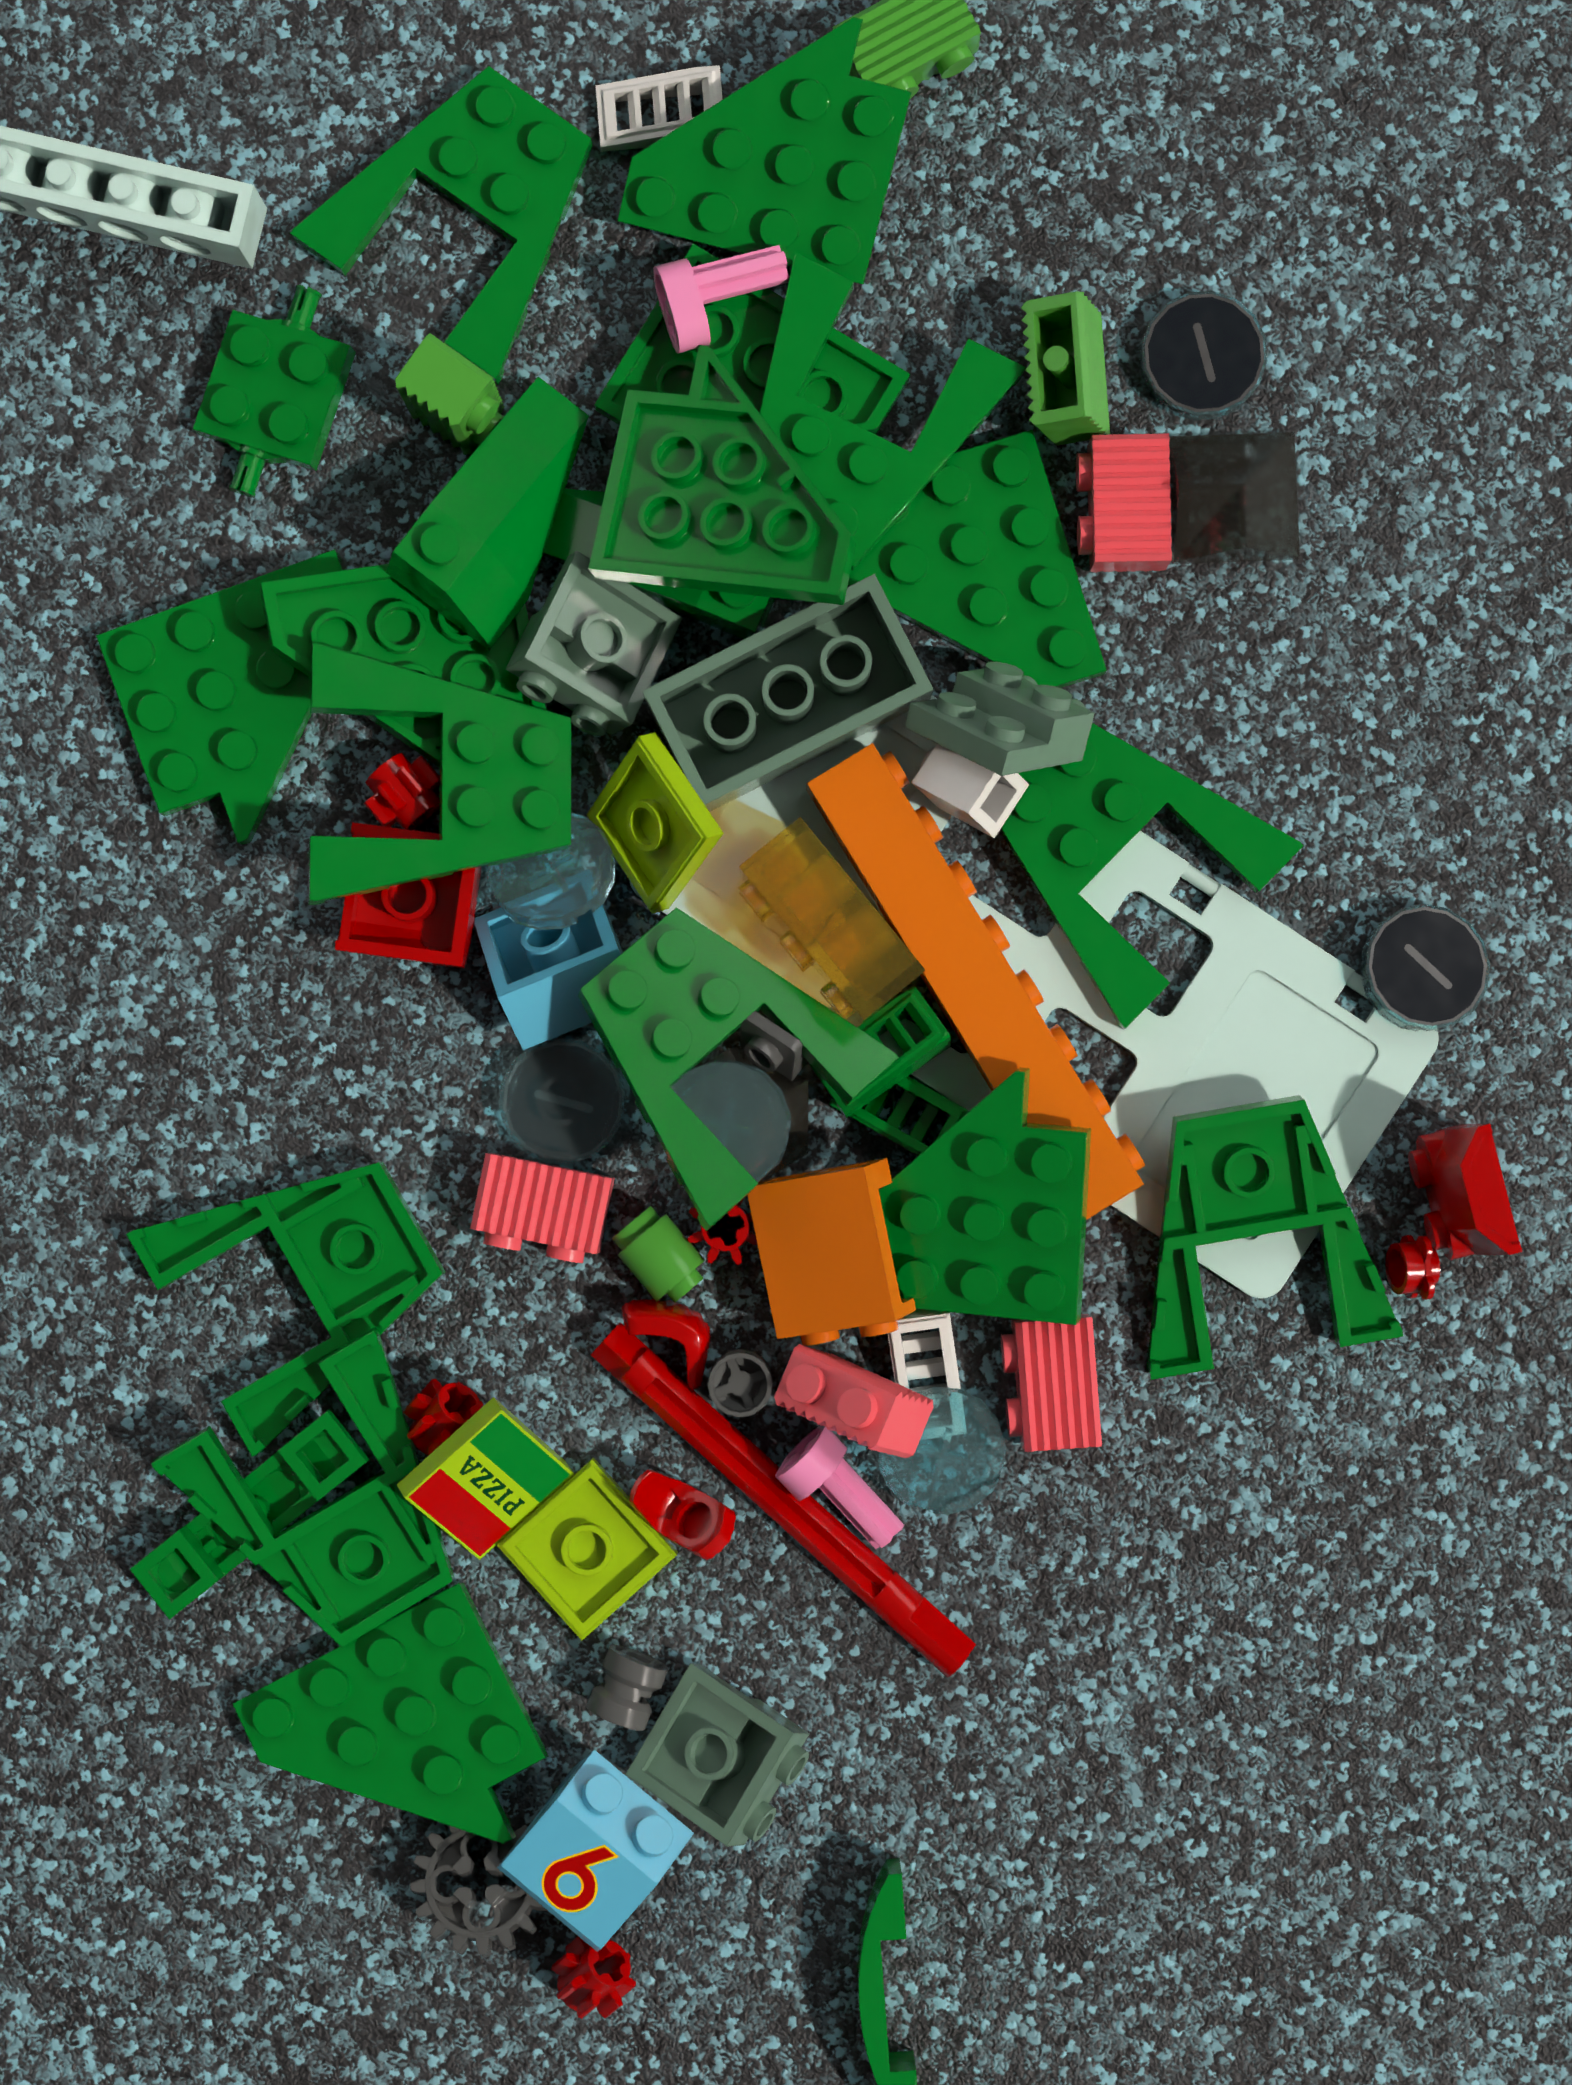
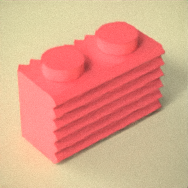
(1126, 502)
(541, 1205)
(1053, 1385)
(853, 1402)

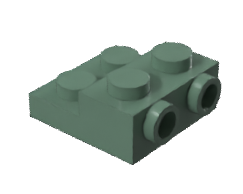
(593, 648)
(1005, 721)
(720, 1757)

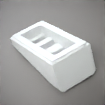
(678, 83)
(925, 1368)

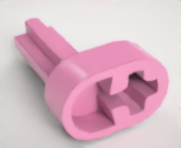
(686, 289)
(820, 1464)

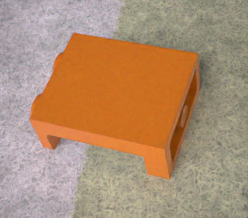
(828, 1252)

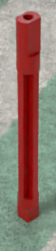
(804, 1520)

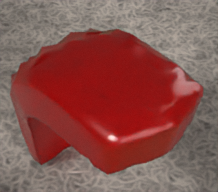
(675, 1322)
(682, 1513)

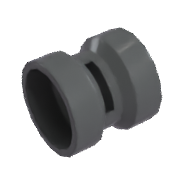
(736, 1390)
(629, 1682)

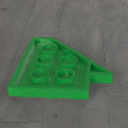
(743, 336)
(405, 1718)

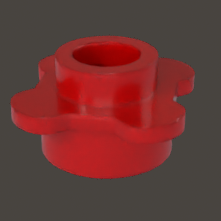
(1413, 1267)

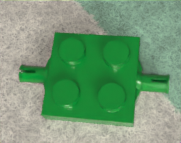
(274, 390)

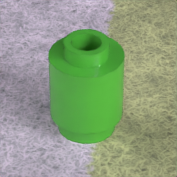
(659, 1255)

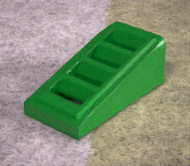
(915, 1055)
(902, 1111)

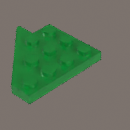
(780, 163)
(715, 500)
(991, 565)
(385, 621)
(213, 699)
(994, 1214)

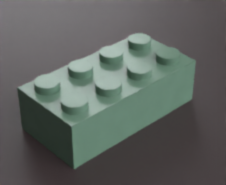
(788, 694)

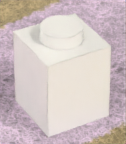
(968, 789)

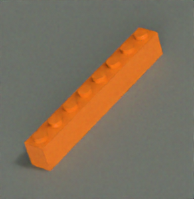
(964, 960)

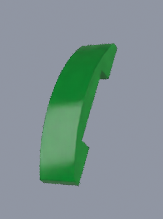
(284, 1489)
(882, 1921)

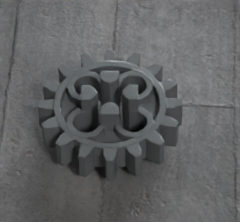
(456, 1912)

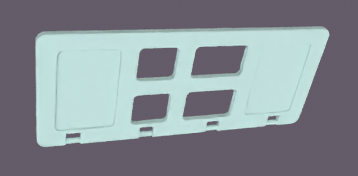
(1243, 1032)

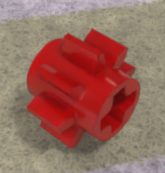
(403, 792)
(718, 1243)
(439, 1413)
(593, 1978)

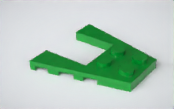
(497, 159)
(853, 469)
(499, 777)
(1084, 815)
(678, 1001)
(1245, 1177)
(351, 1252)
(360, 1552)

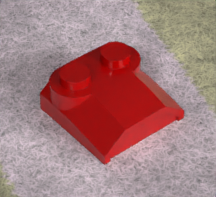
(415, 919)
(1464, 1192)

